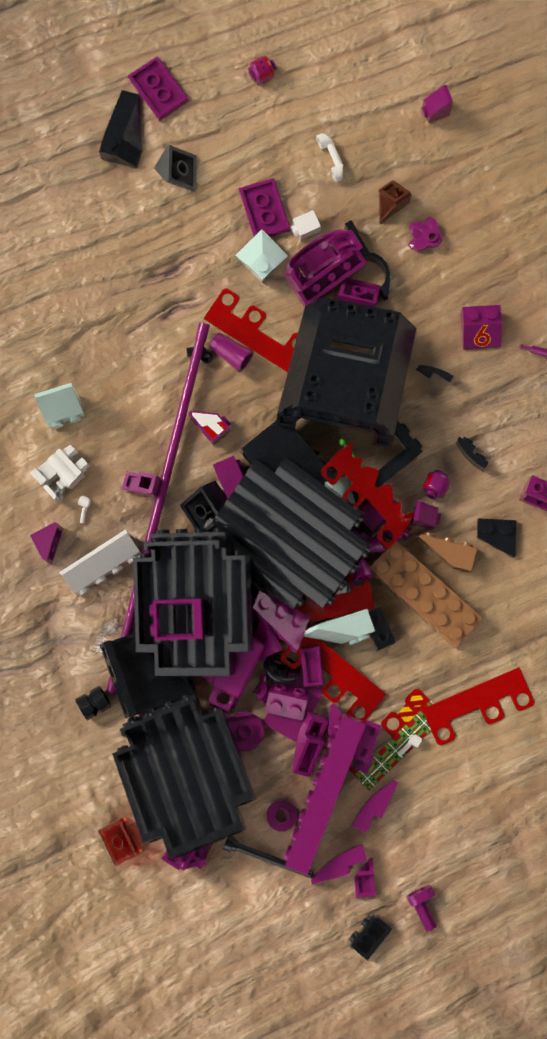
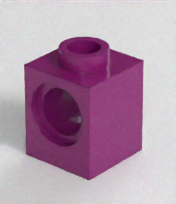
(214, 699)

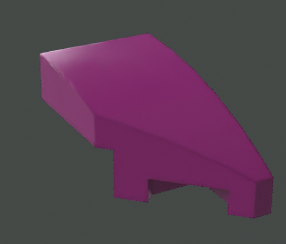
(365, 881)

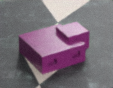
(363, 754)

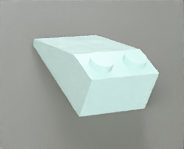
(60, 405)
(349, 628)

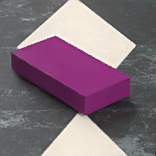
(311, 666)

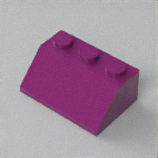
(244, 667)

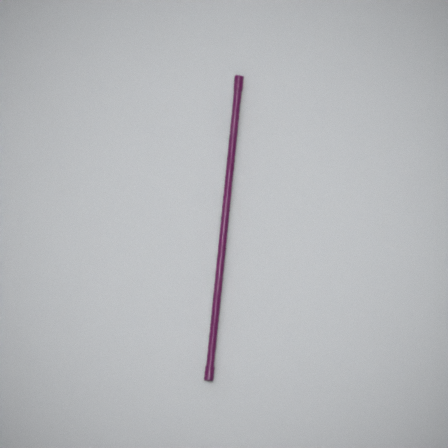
(200, 339)

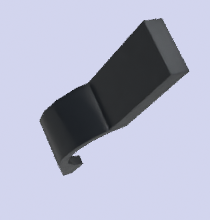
(372, 257)

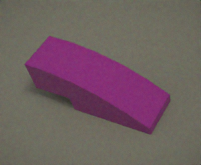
(309, 743)
(374, 805)
(339, 864)

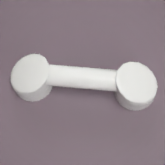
(325, 142)

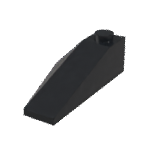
(123, 134)

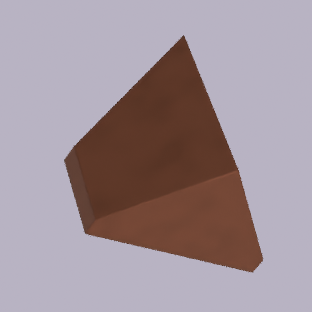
(392, 199)

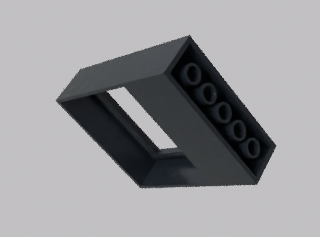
(281, 442)

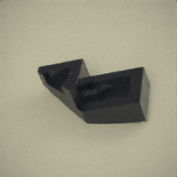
(429, 370)

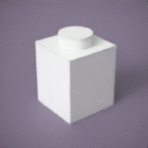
(306, 226)

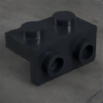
(369, 936)

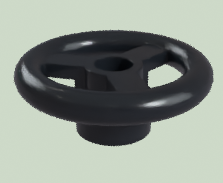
(280, 671)

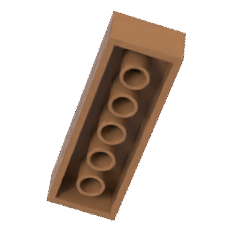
(425, 594)

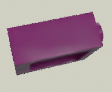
(535, 490)
(197, 615)

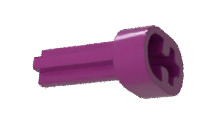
(418, 900)

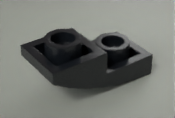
(466, 448)

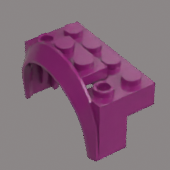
(317, 256)

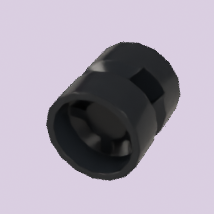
(92, 703)

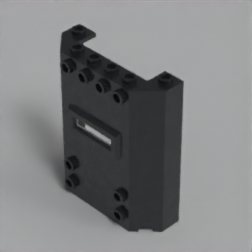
(344, 384)

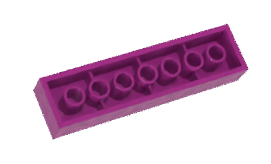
(324, 796)

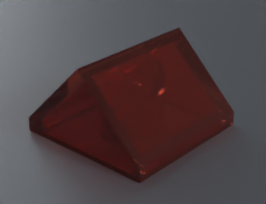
(120, 841)

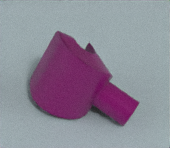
(262, 688)

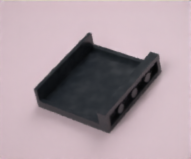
(136, 680)

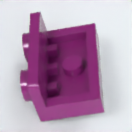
(287, 701)

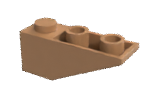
(453, 554)

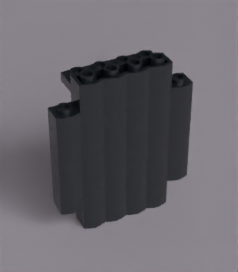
(294, 532)
(194, 567)
(183, 776)

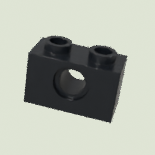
(382, 636)

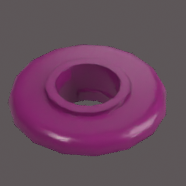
(288, 808)

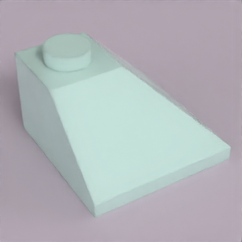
(261, 255)

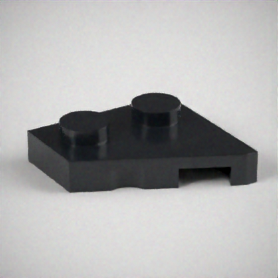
(498, 534)

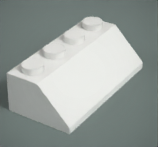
(100, 563)

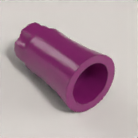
(231, 351)

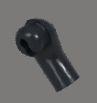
(206, 356)

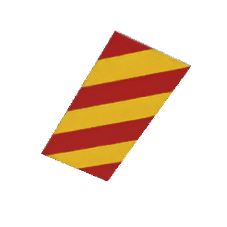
(406, 713)

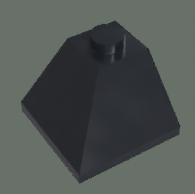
(204, 505)

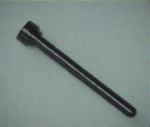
(232, 844)

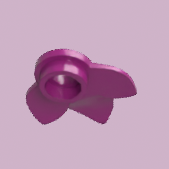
(422, 234)

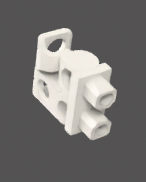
(60, 466)

